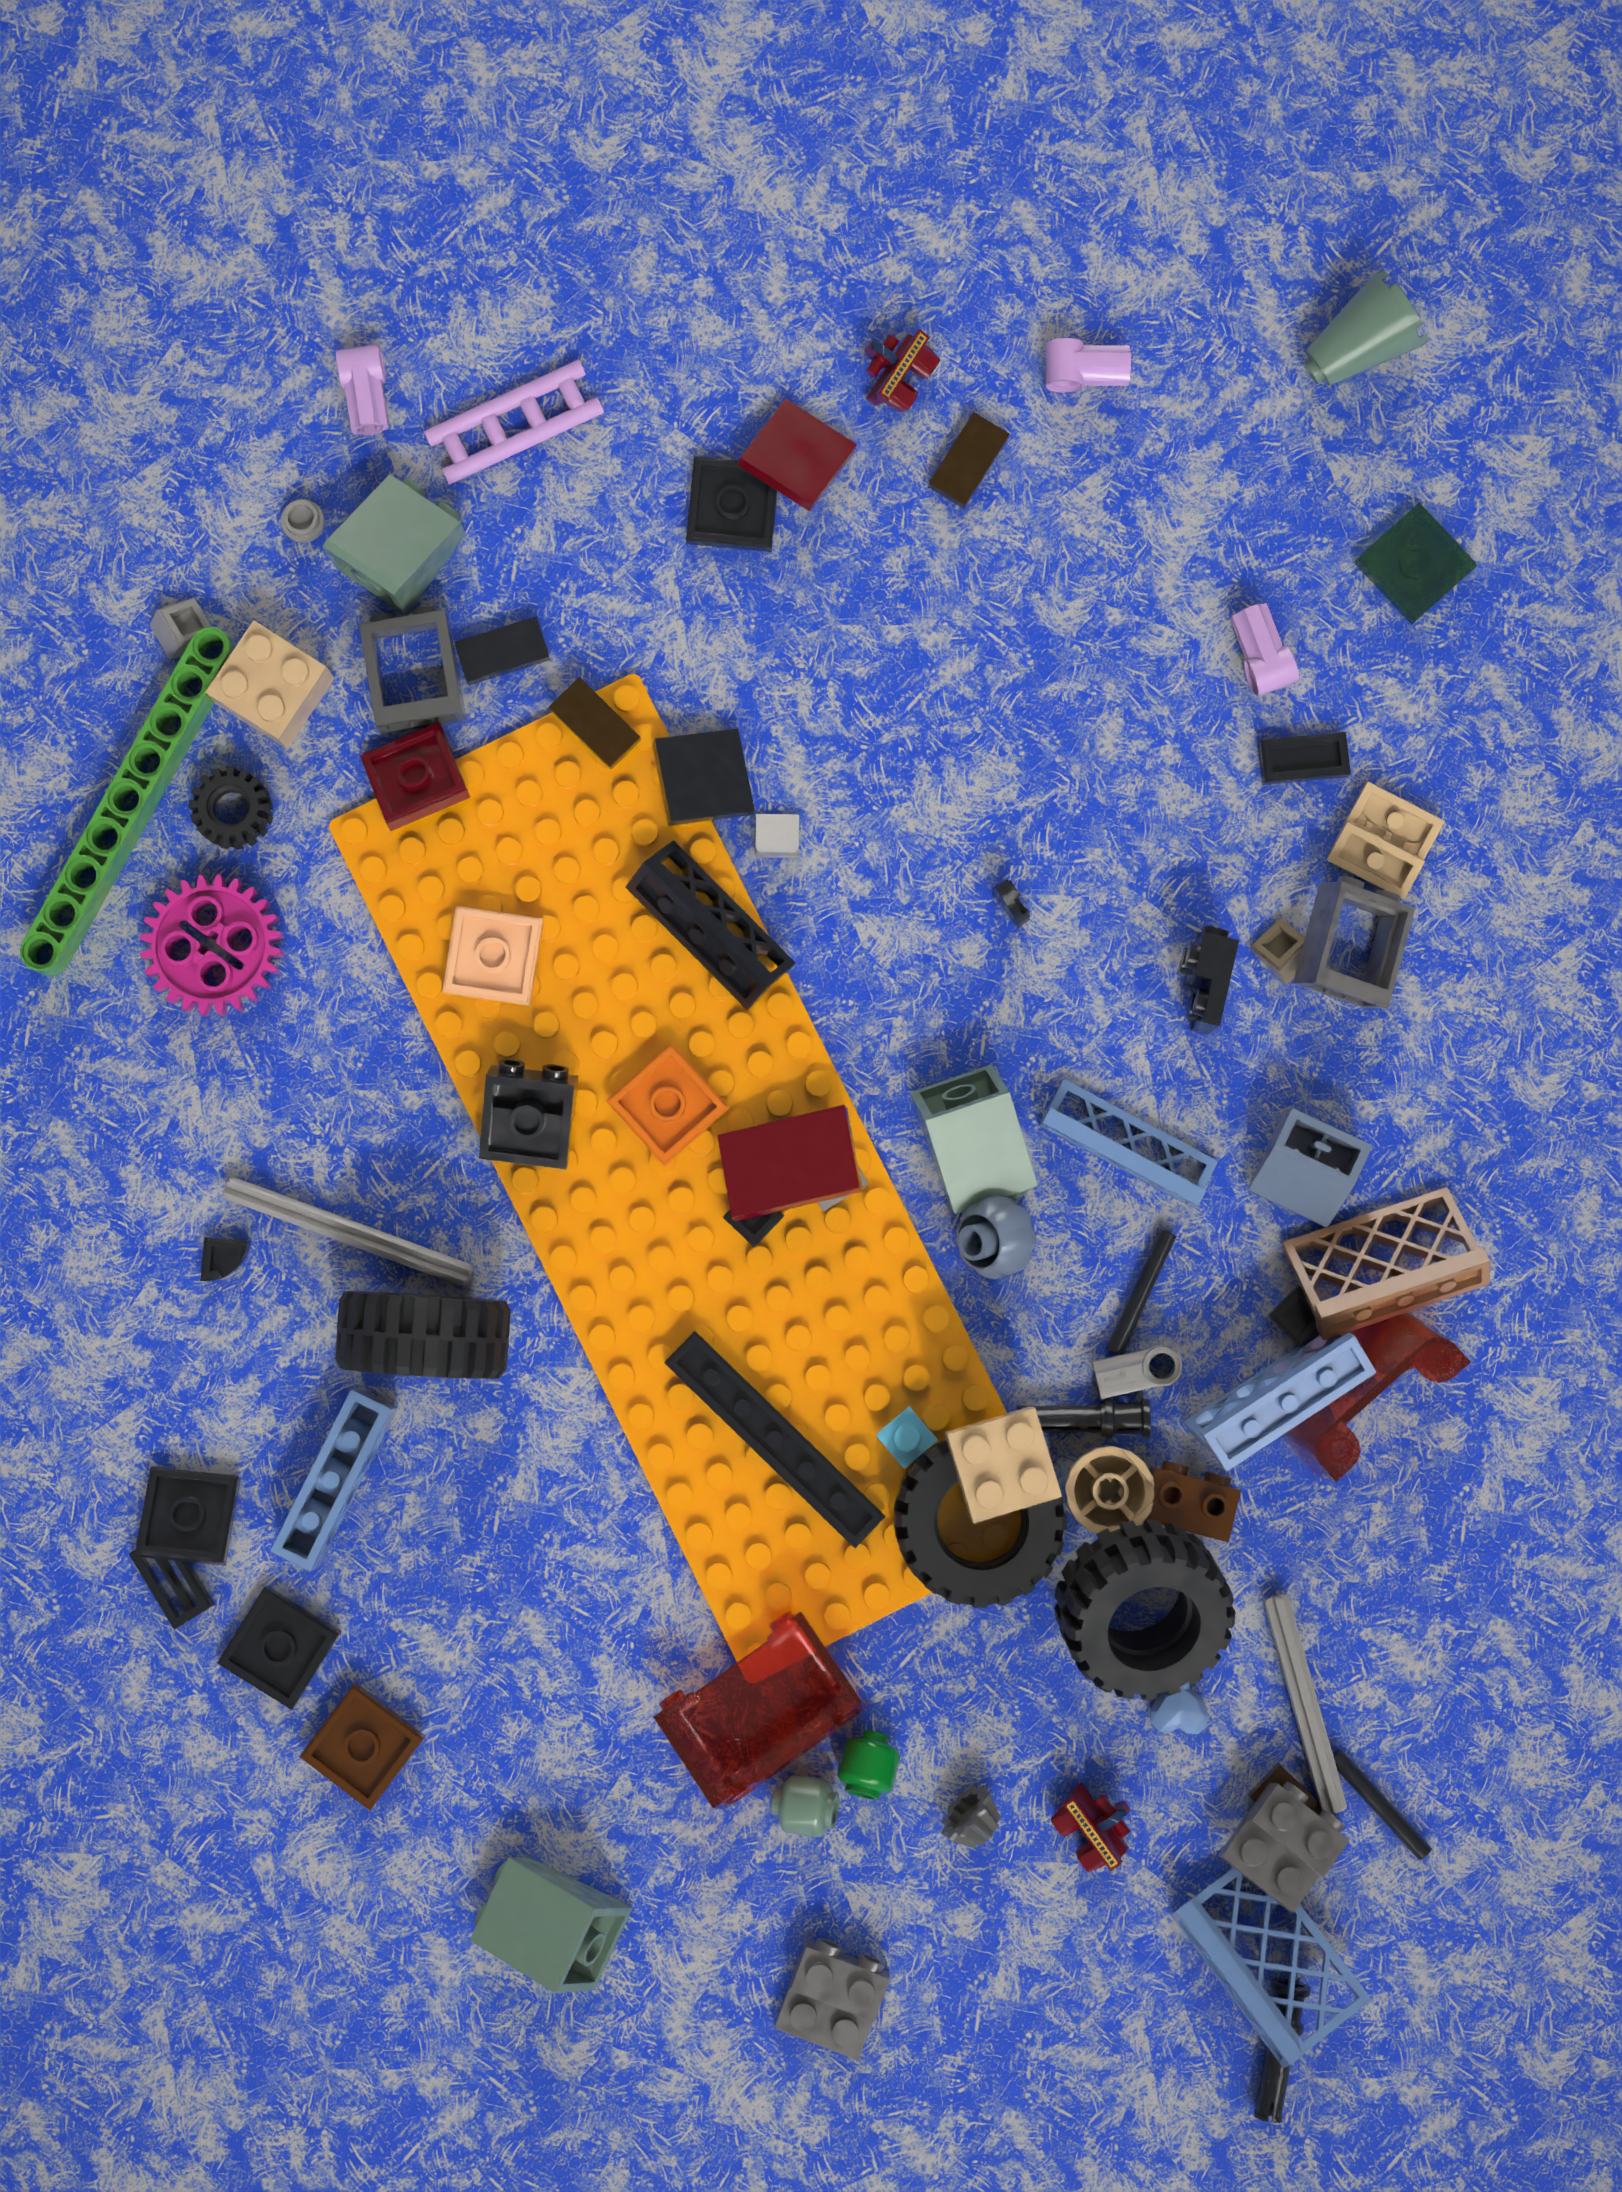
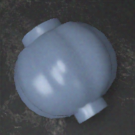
(996, 1237)

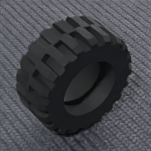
(422, 1335)
(961, 1579)
(1160, 1655)

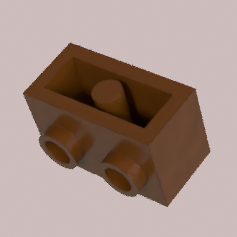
(1193, 1503)

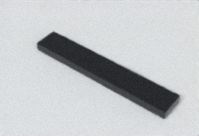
(775, 1439)

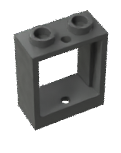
(422, 712)

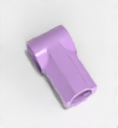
(1075, 365)
(363, 377)
(1266, 662)

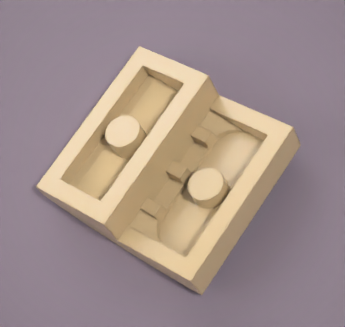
(1385, 840)

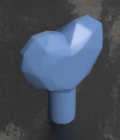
(1179, 1710)

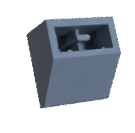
(1309, 1167)

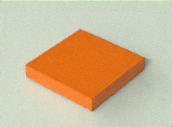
(668, 1104)

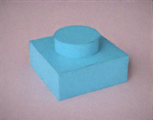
(906, 1437)

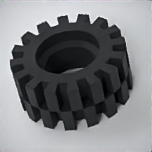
(231, 782)

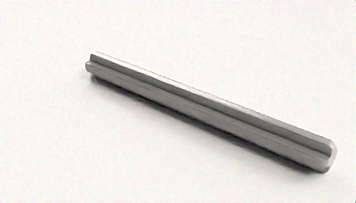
(347, 1231)

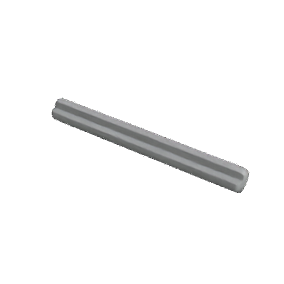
(1305, 1704)

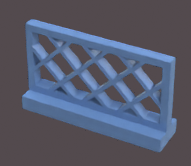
(1280, 1397)
(1246, 1989)

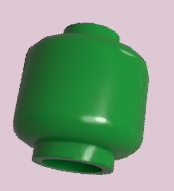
(868, 1765)

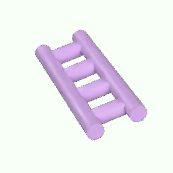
(505, 447)

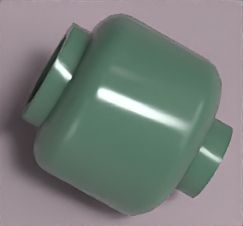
(806, 1806)

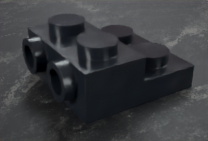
(1208, 968)
(528, 1114)

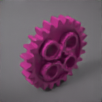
(189, 976)

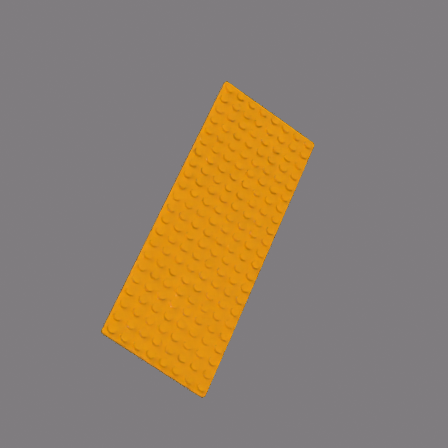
(822, 1317)

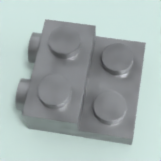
(1284, 1844)
(833, 1997)

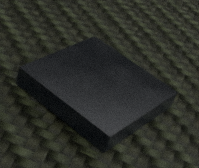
(729, 507)
(703, 777)
(188, 1516)
(279, 1647)

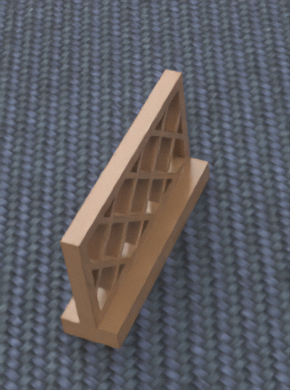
(1407, 1288)

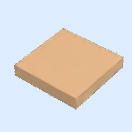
(493, 956)

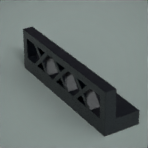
(704, 927)

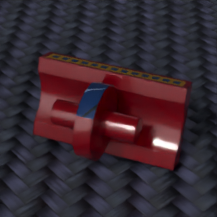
(910, 355)
(1099, 1822)

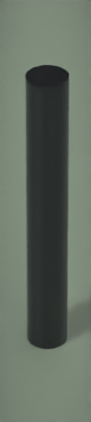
(1141, 1292)
(1381, 1805)

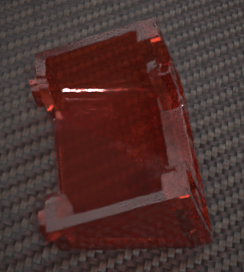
(1392, 1348)
(760, 1712)

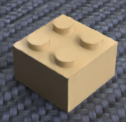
(270, 684)
(1003, 1464)

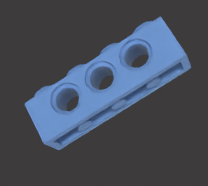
(334, 1479)

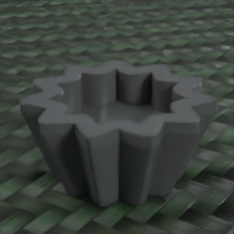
(971, 1818)

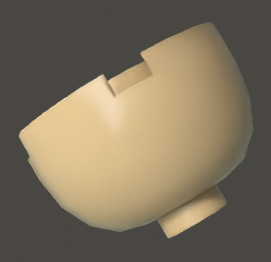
(1109, 1489)

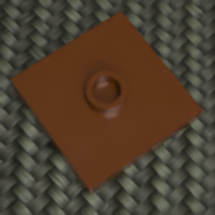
(362, 1746)

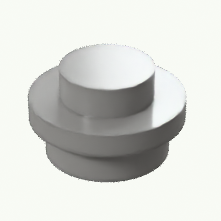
(302, 520)

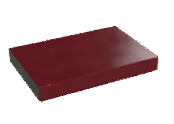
(789, 1163)

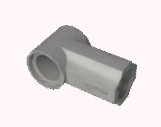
(1131, 1371)

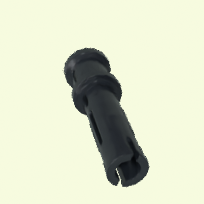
(1105, 1418)
(1274, 2076)

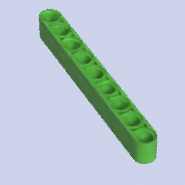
(131, 823)

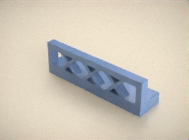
(1125, 1158)

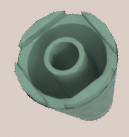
(1365, 333)

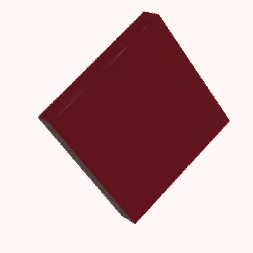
(797, 455)
(414, 776)

